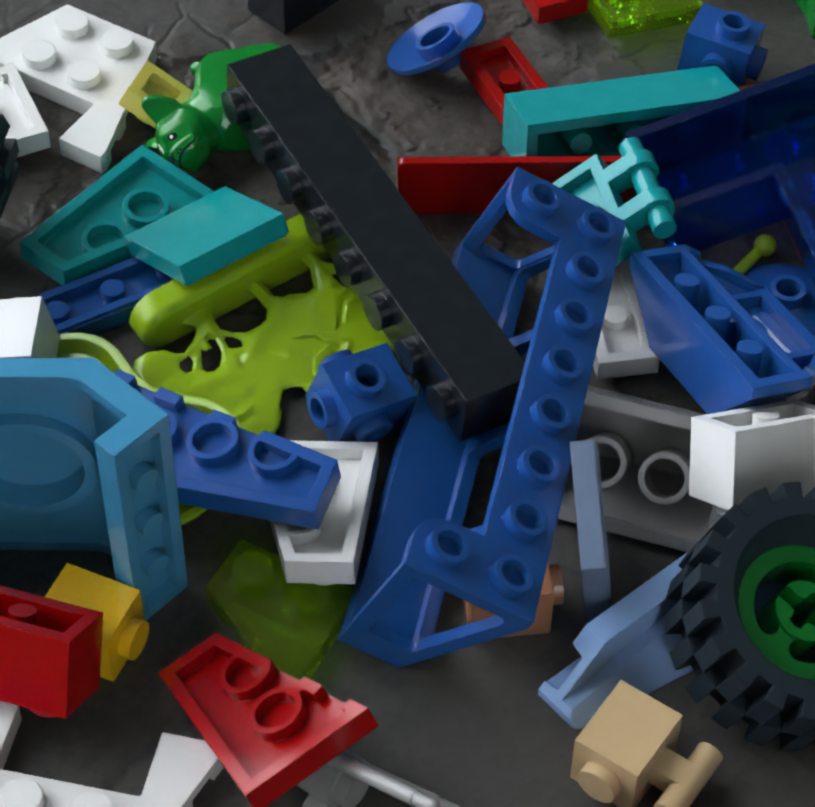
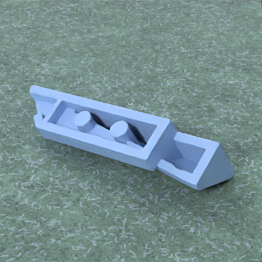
(625, 645)

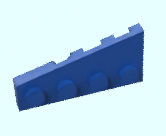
(243, 471)

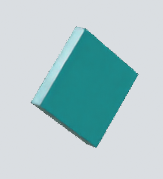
(207, 235)

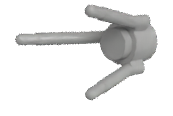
(348, 777)

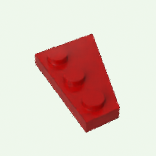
(261, 720)

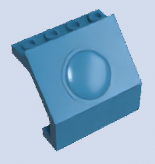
(90, 472)

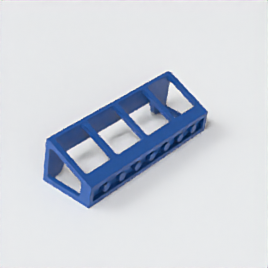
(418, 528)

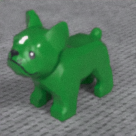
(199, 126)

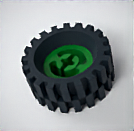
(742, 656)

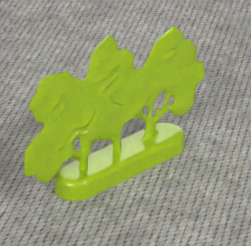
(273, 356)

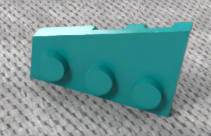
(92, 226)

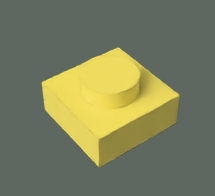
(150, 82)

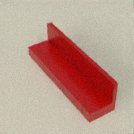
(471, 183)

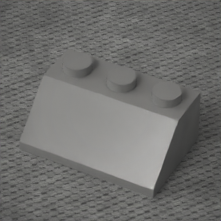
(642, 470)

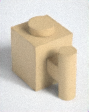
(634, 746)

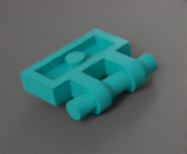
(604, 183)

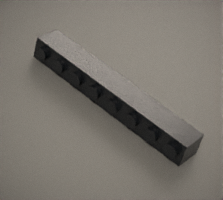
(375, 242)

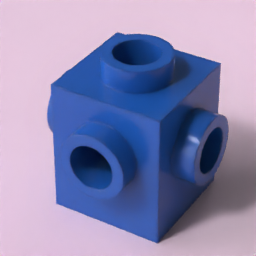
(725, 41)
(359, 394)

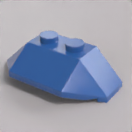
(720, 331)

